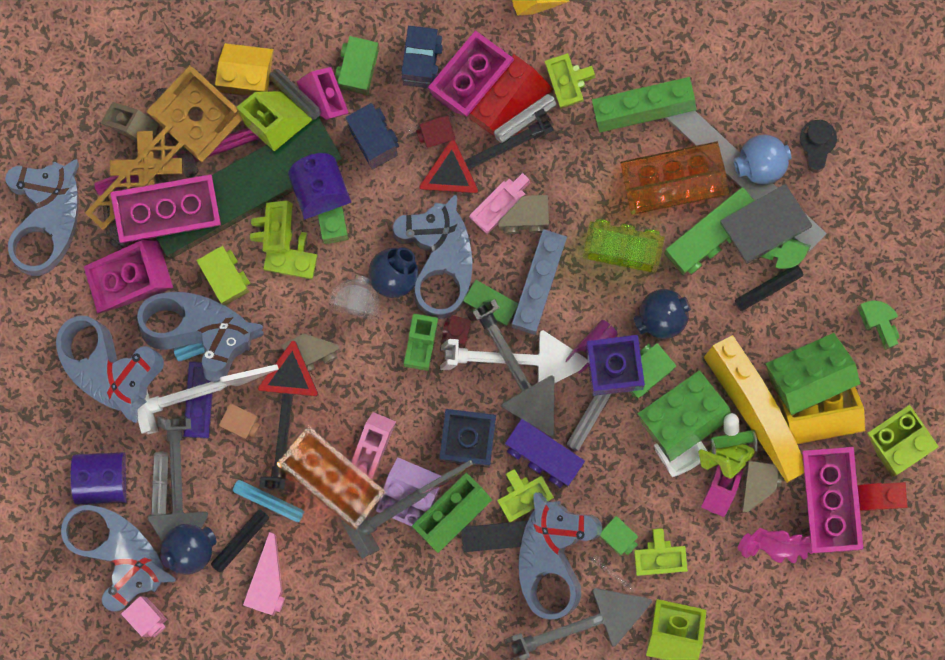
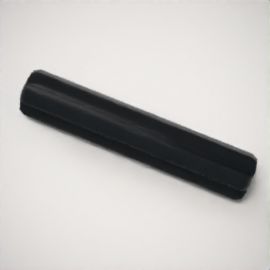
(768, 287)
(239, 541)

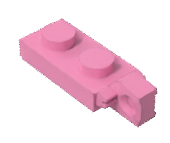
(498, 203)

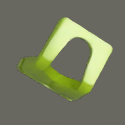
(729, 458)

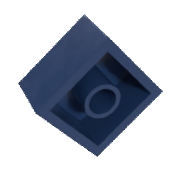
(371, 135)
(467, 437)

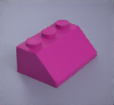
(470, 74)

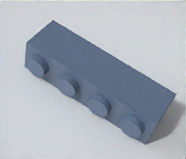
(539, 282)

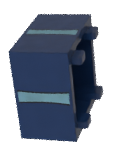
(420, 56)

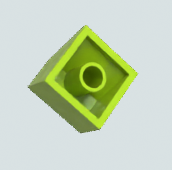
(676, 631)

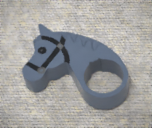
(446, 238)

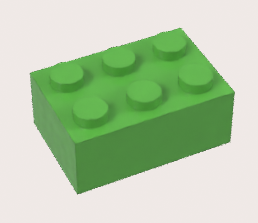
(813, 373)
(684, 415)

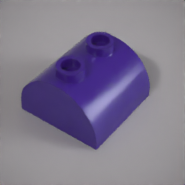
(318, 184)
(98, 478)

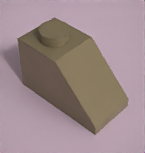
(128, 121)
(759, 483)

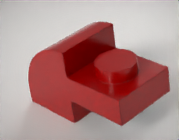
(882, 496)

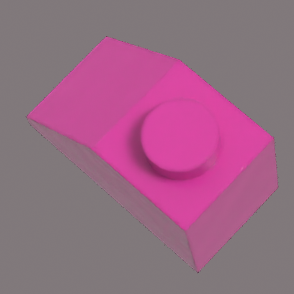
(324, 91)
(721, 492)

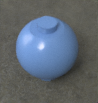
(763, 159)

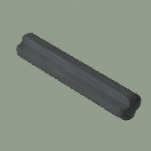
(294, 94)

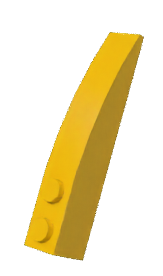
(756, 405)

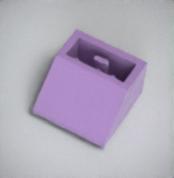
(401, 482)

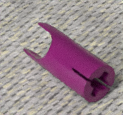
(600, 331)

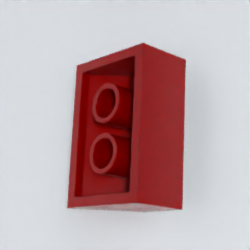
(509, 96)

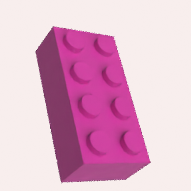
(165, 208)

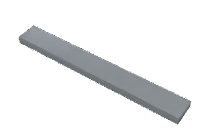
(700, 132)

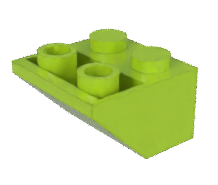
(272, 117)
(901, 441)

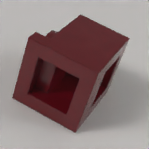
(457, 329)

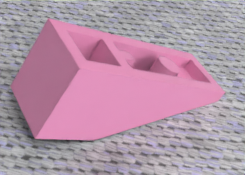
(373, 444)
(266, 584)

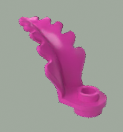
(776, 545)

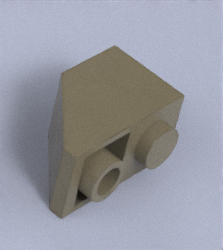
(527, 214)
(315, 350)

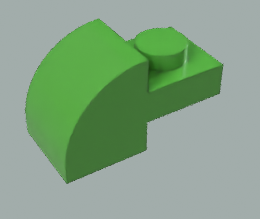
(789, 254)
(879, 315)
(421, 342)

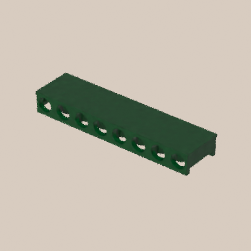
(253, 182)

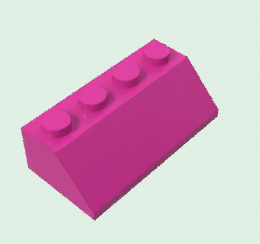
(832, 500)

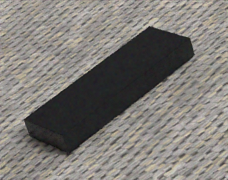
(493, 536)

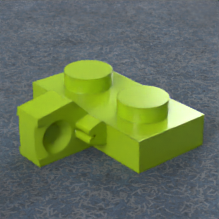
(568, 79)
(520, 496)
(660, 556)

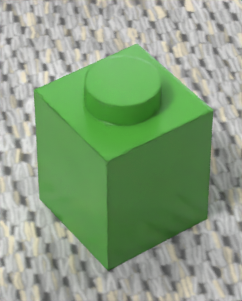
(619, 537)

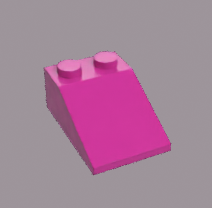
(128, 276)

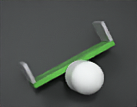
(731, 428)

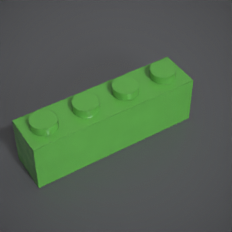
(644, 104)
(705, 236)

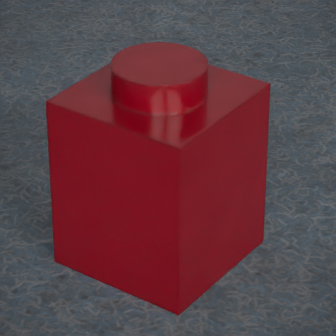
(435, 131)

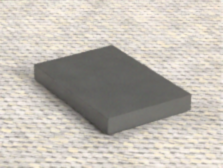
(766, 223)

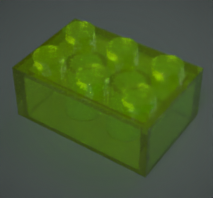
(623, 246)

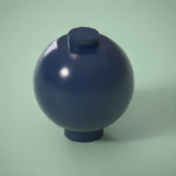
(393, 272)
(663, 314)
(187, 548)

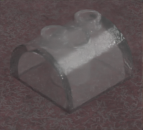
(356, 299)

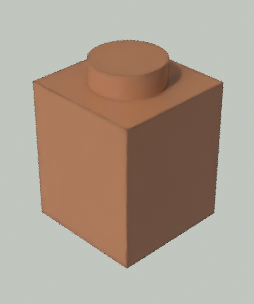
(240, 422)

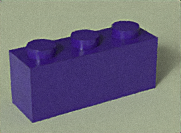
(543, 454)

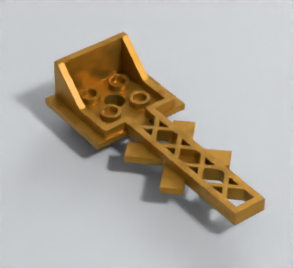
(172, 113)

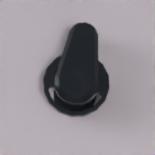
(818, 143)

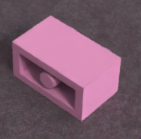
(145, 617)

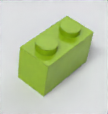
(223, 275)

